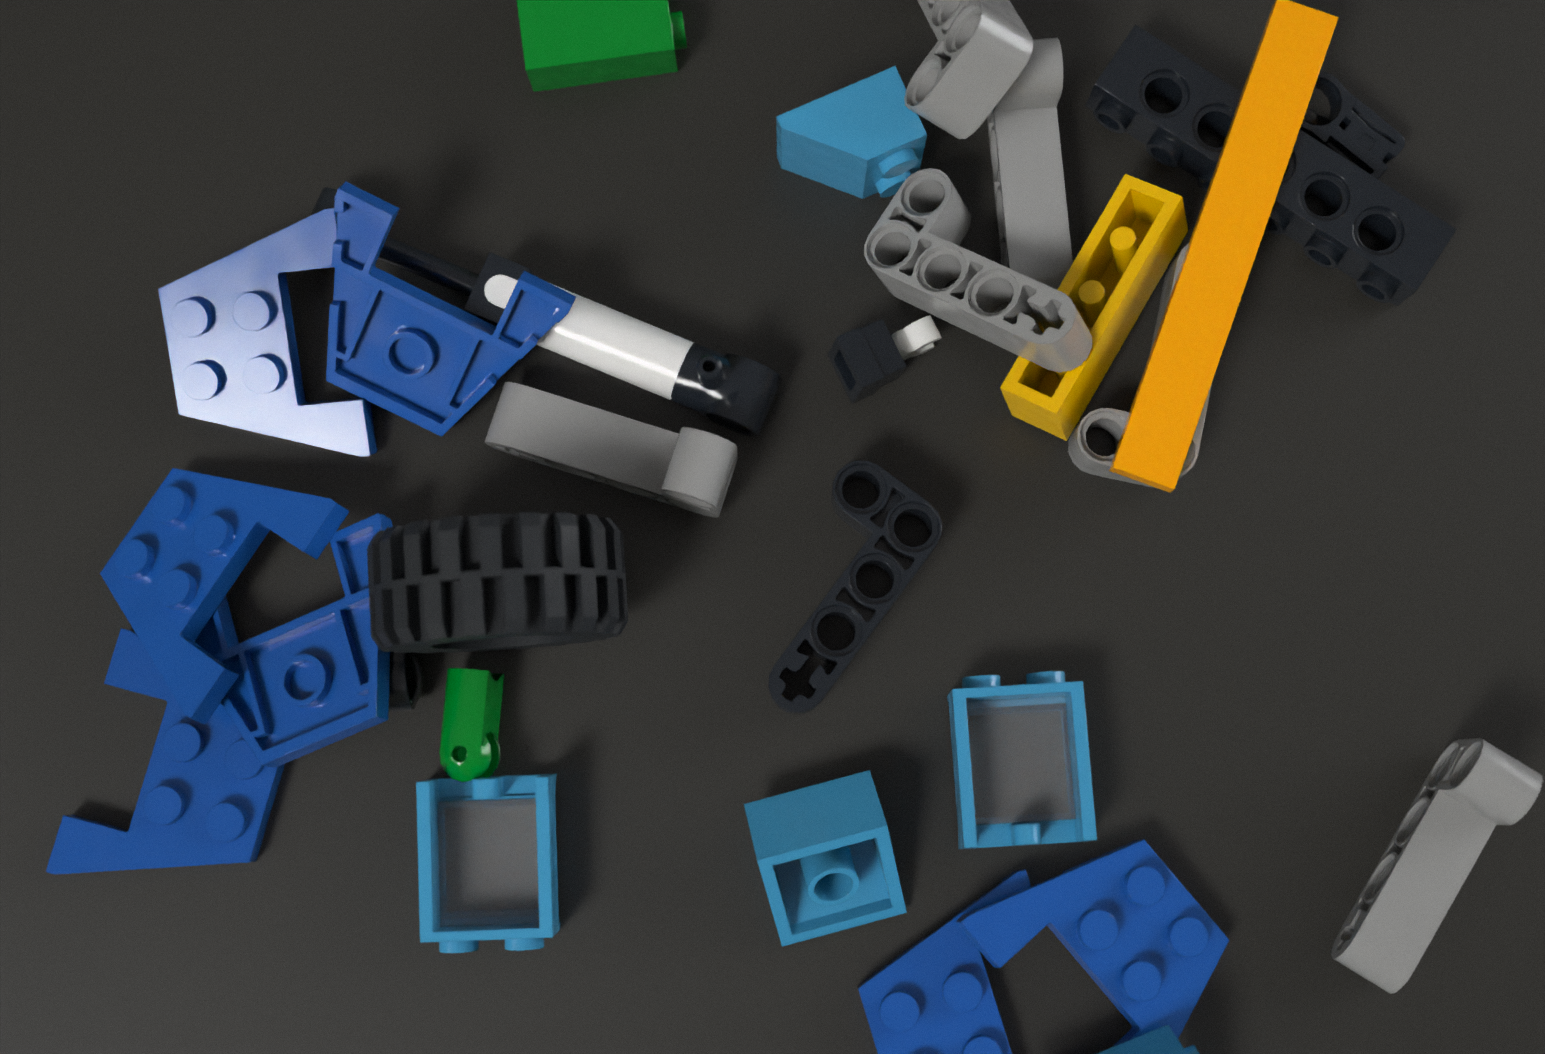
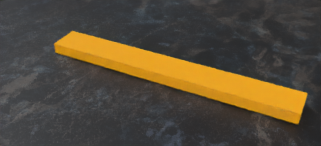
(1223, 245)

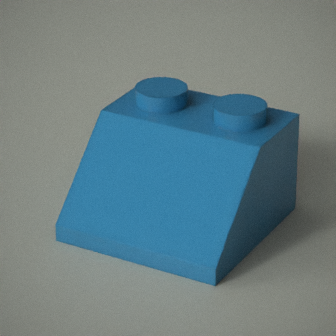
(854, 137)
(825, 858)

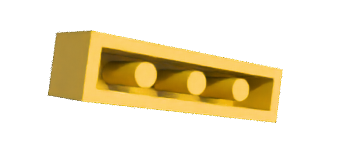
(1110, 289)

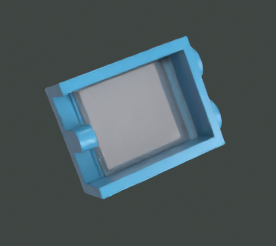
(1021, 762)
(487, 861)

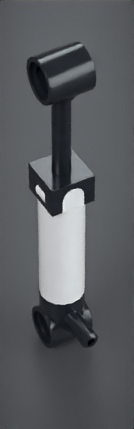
(719, 386)

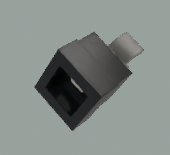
(874, 357)

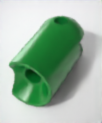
(471, 723)

